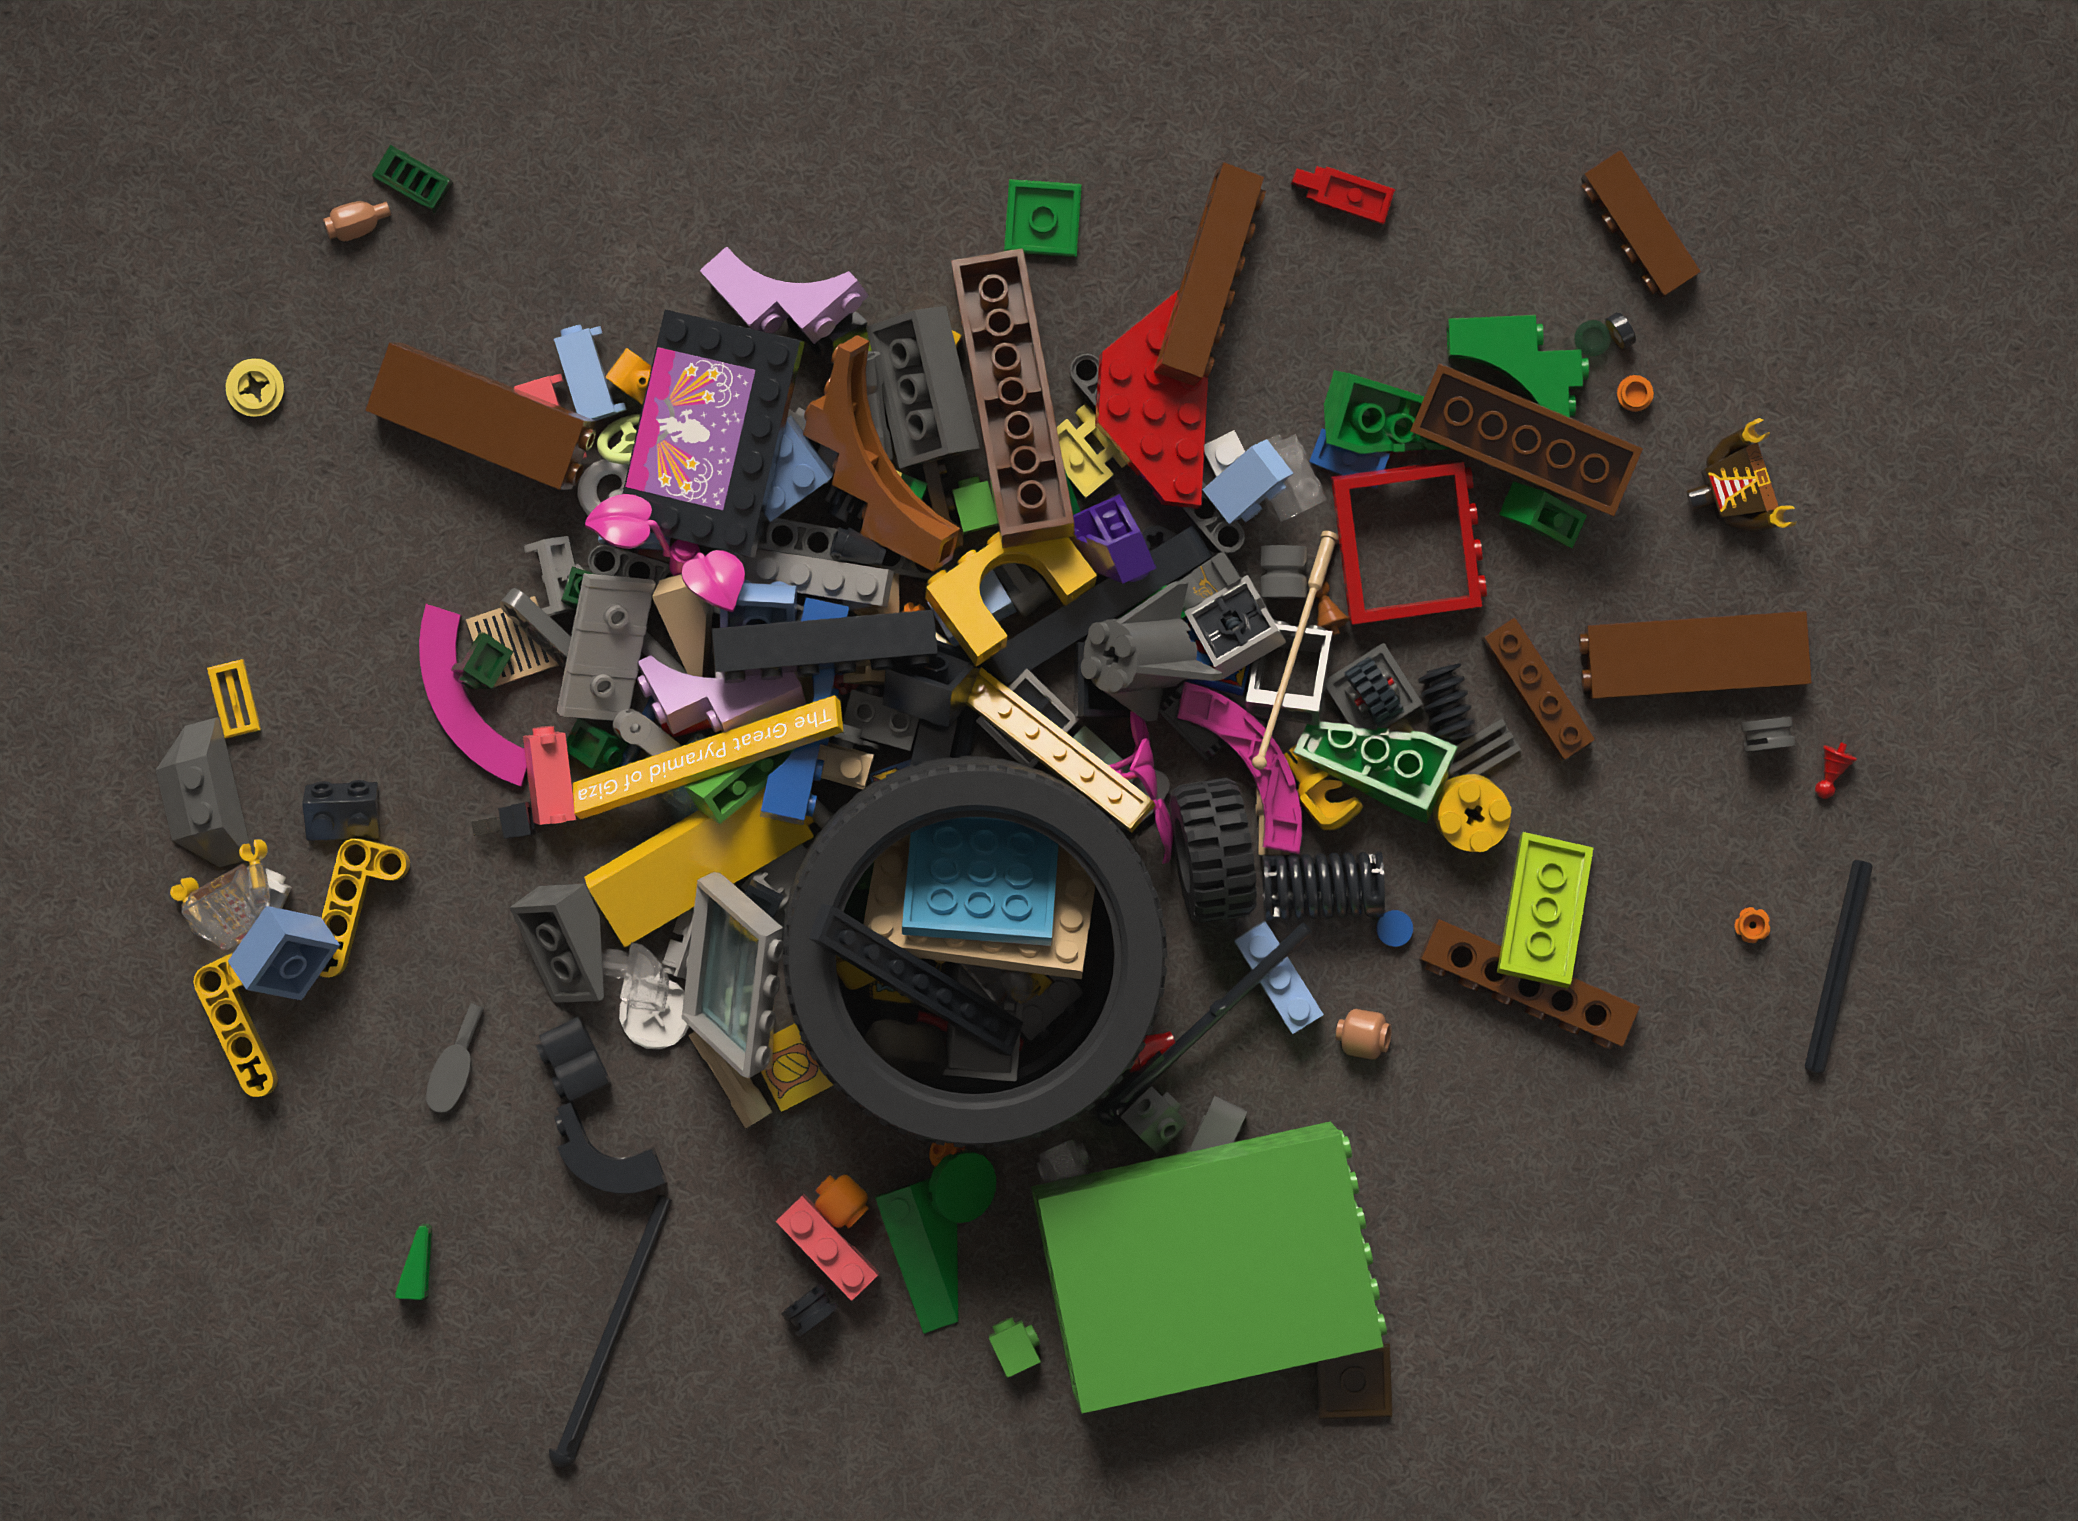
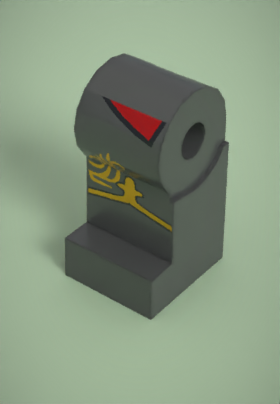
(1209, 579)

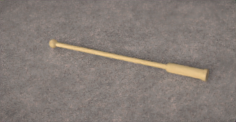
(1315, 583)

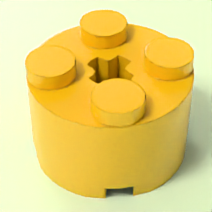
(1472, 833)

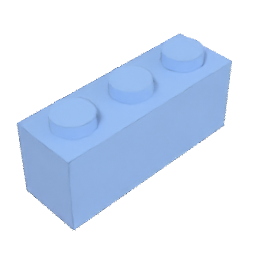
(1283, 983)

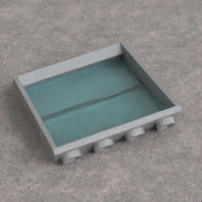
(732, 974)

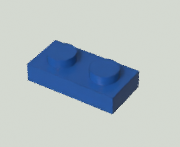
(1345, 461)

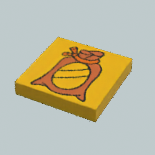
(794, 1071)

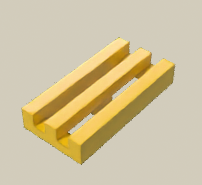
(248, 696)

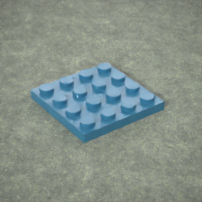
(981, 882)

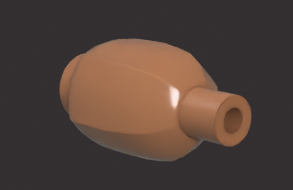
(354, 219)

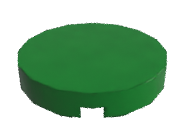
(962, 1186)

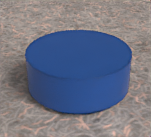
(1394, 928)

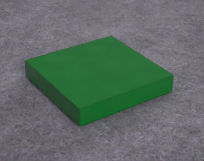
(1043, 217)

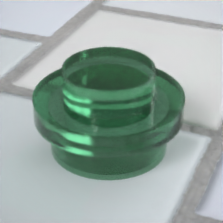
(1592, 338)

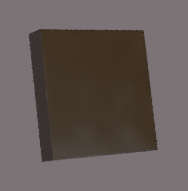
(1356, 1385)

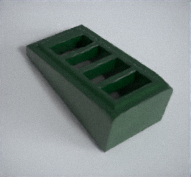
(438, 192)

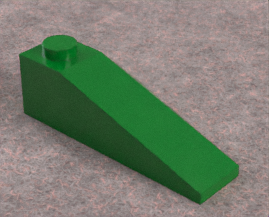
(1372, 416)
(1387, 765)
(925, 1252)

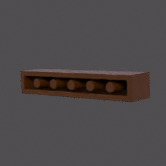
(1209, 275)

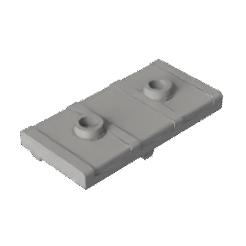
(605, 646)

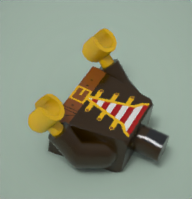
(1739, 484)

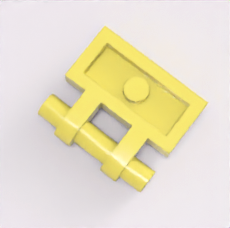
(1080, 461)

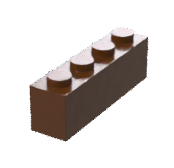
(1639, 224)

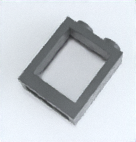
(1293, 707)

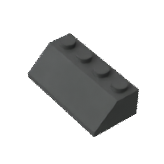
(923, 387)

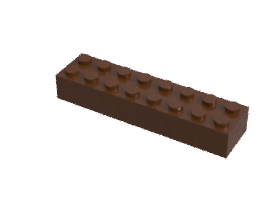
(1012, 398)

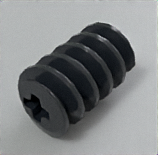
(1447, 703)

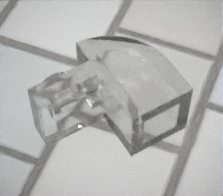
(643, 975)

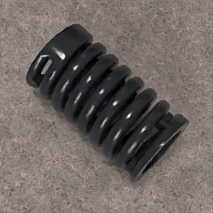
(1323, 880)

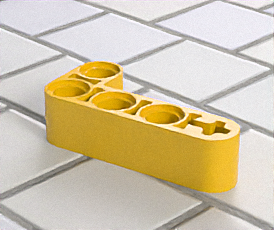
(360, 877)
(241, 1027)

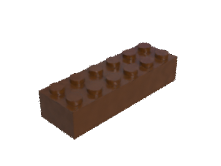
(1526, 440)

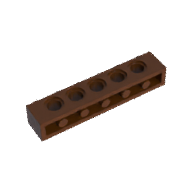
(1617, 1012)

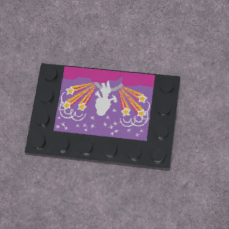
(712, 430)

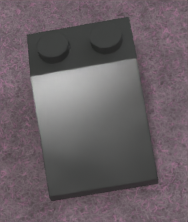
(563, 940)

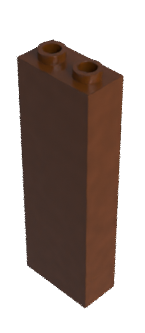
(481, 416)
(1696, 655)

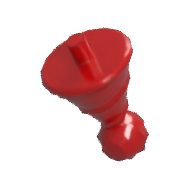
(1835, 764)

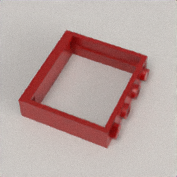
(1467, 517)

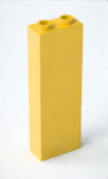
(662, 873)

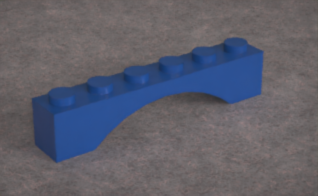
(789, 786)

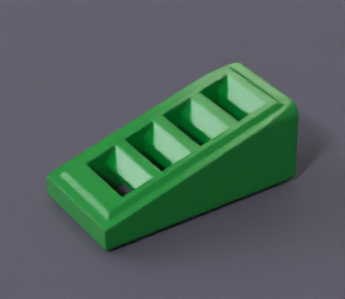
(415, 1275)

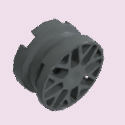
(1768, 734)

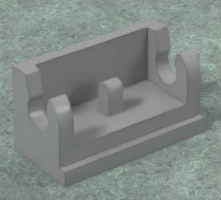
(556, 564)

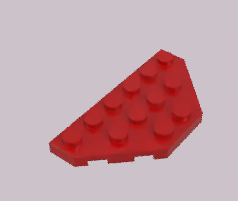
(1152, 416)

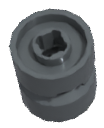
(1283, 572)

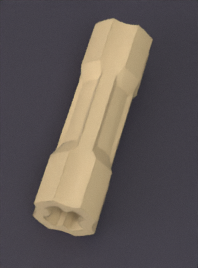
(741, 1091)

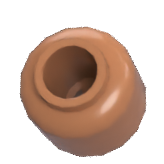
(1364, 1034)

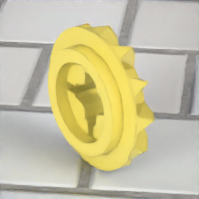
(239, 381)

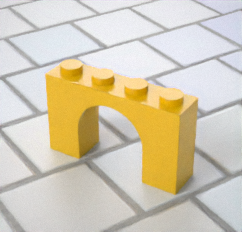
(958, 598)

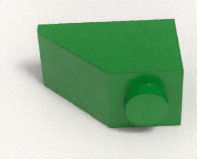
(1542, 514)

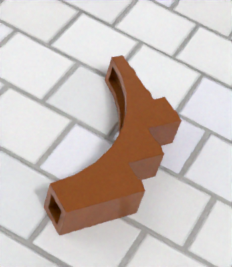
(864, 470)

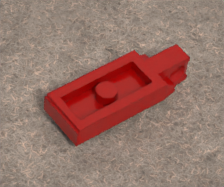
(1346, 193)

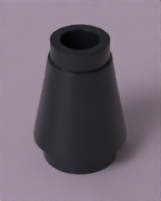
(857, 549)

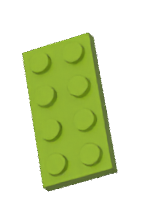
(1545, 910)

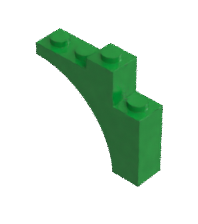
(1512, 349)

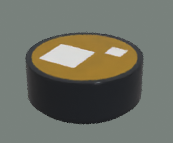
(1620, 330)

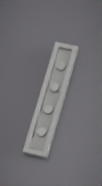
(820, 576)

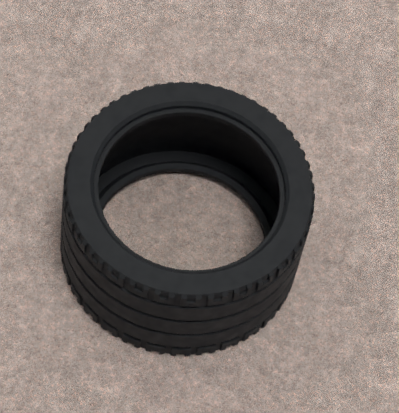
(1074, 1070)

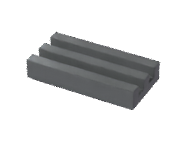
(1507, 736)

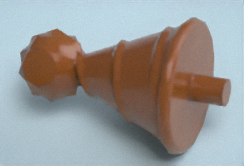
(1329, 614)

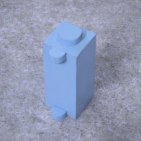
(585, 373)

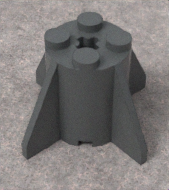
(1144, 653)

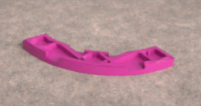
(453, 705)
(1245, 736)

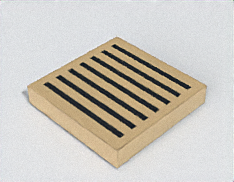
(527, 654)

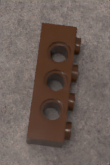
(1538, 689)

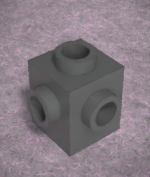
(1155, 1118)

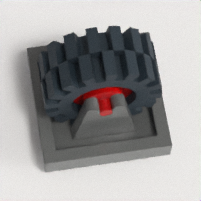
(1372, 690)

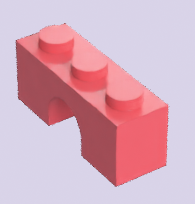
(827, 1247)

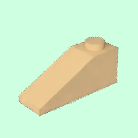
(687, 623)

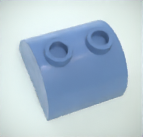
(762, 605)

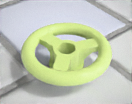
(622, 451)

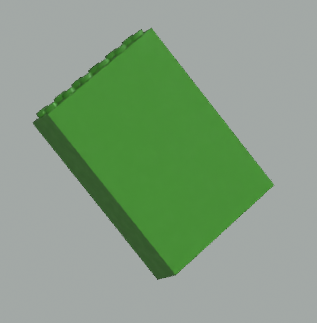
(1209, 1266)

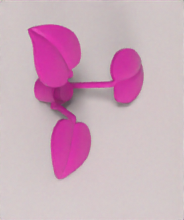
(626, 524)
(1142, 767)

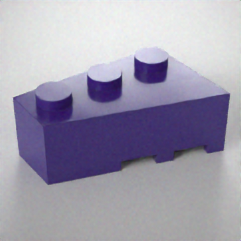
(1112, 541)

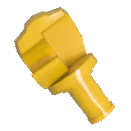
(1313, 795)

